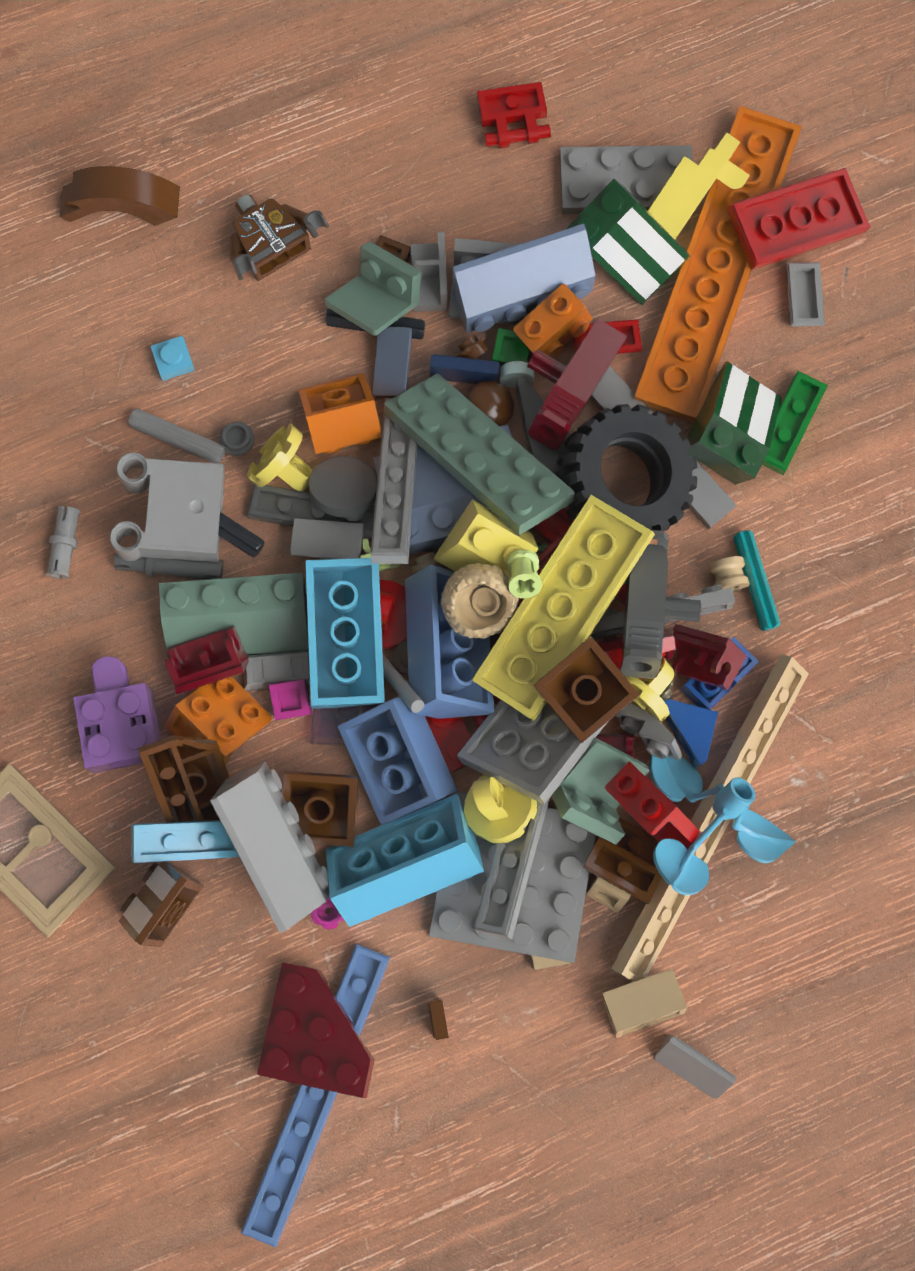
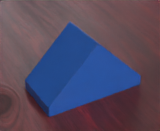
(692, 729)

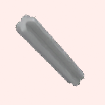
(176, 436)

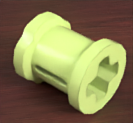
(524, 577)

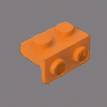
(554, 322)

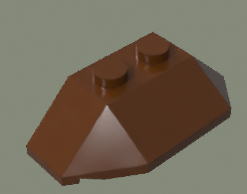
(185, 776)

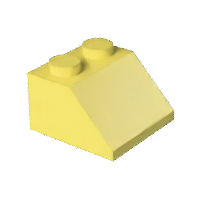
(482, 539)

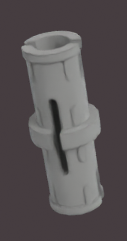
(63, 542)

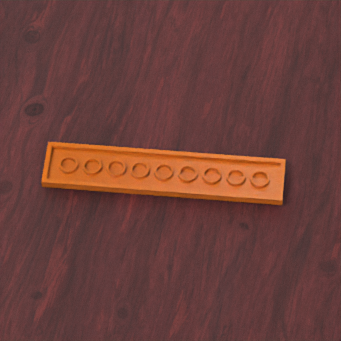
(714, 275)

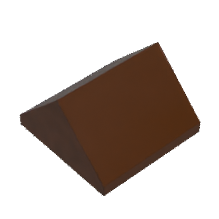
(585, 690)
(324, 805)

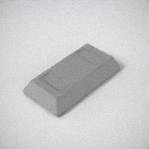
(805, 294)
(275, 668)

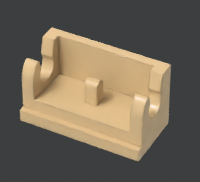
(644, 1003)

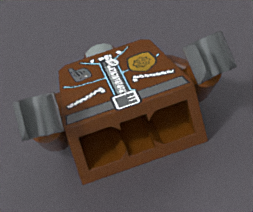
(270, 236)

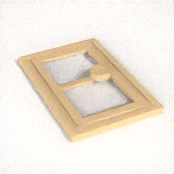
(43, 858)

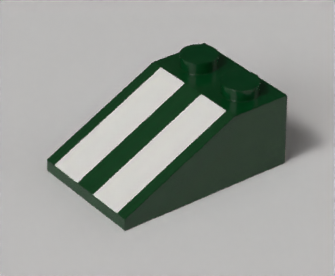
(630, 242)
(735, 425)

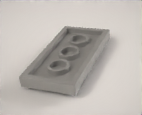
(639, 168)

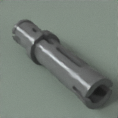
(172, 567)

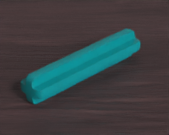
(758, 582)

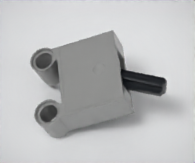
(181, 512)

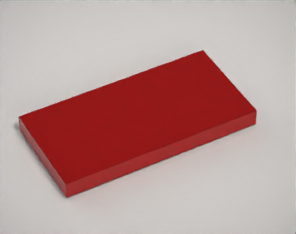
(798, 218)

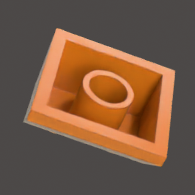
(340, 414)

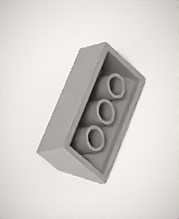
(272, 844)

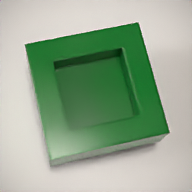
(509, 348)

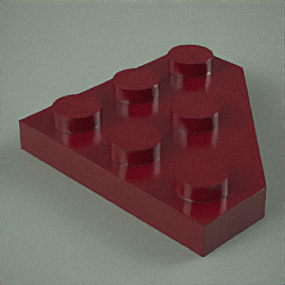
(313, 1037)

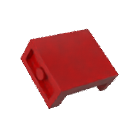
(651, 807)

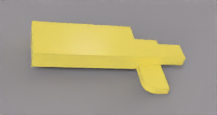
(692, 181)

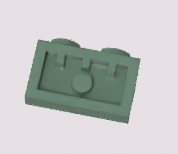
(380, 292)
(582, 793)

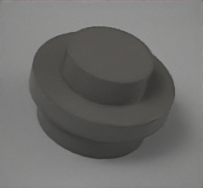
(237, 438)

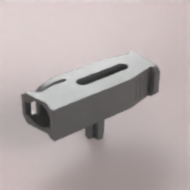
(648, 608)

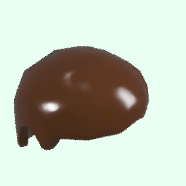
(492, 400)

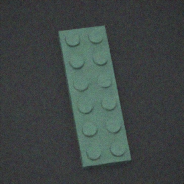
(479, 454)

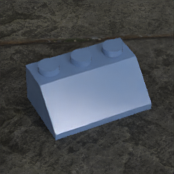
(397, 759)

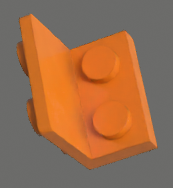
(219, 713)

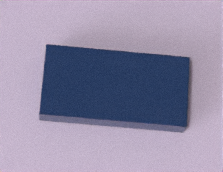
(464, 369)

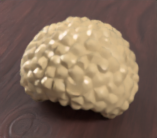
(478, 601)

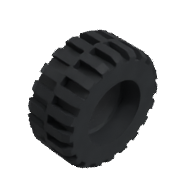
(653, 442)

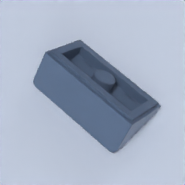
(392, 361)

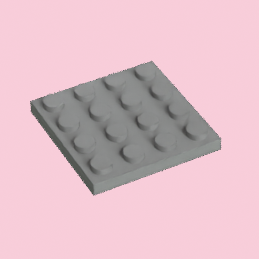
(551, 902)

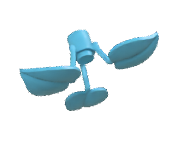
(755, 834)

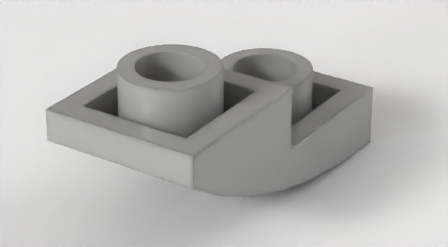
(654, 734)

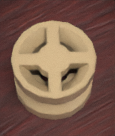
(729, 573)

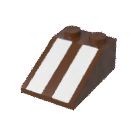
(159, 904)

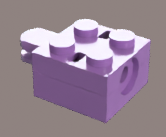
(113, 718)

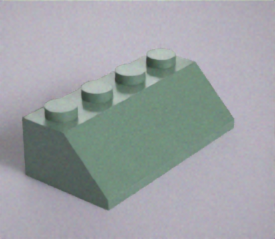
(264, 610)

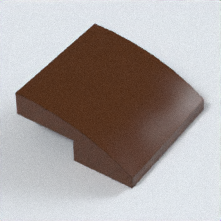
(627, 863)

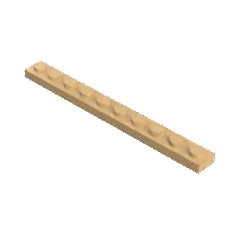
(741, 761)

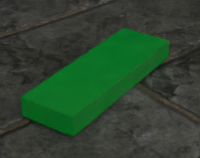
(793, 419)

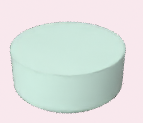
(514, 369)

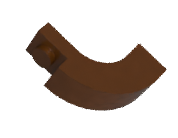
(120, 190)

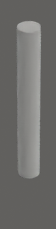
(402, 688)

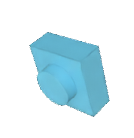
(172, 358)

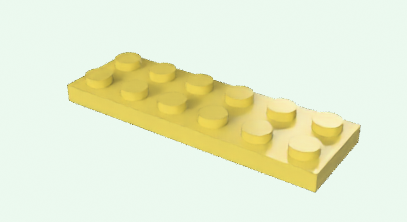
(573, 597)

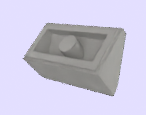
(327, 539)
(694, 1067)

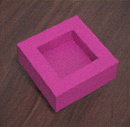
(290, 699)

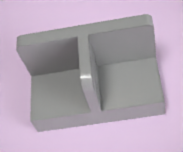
(431, 262)

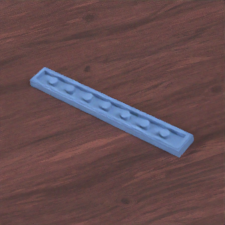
(310, 1111)

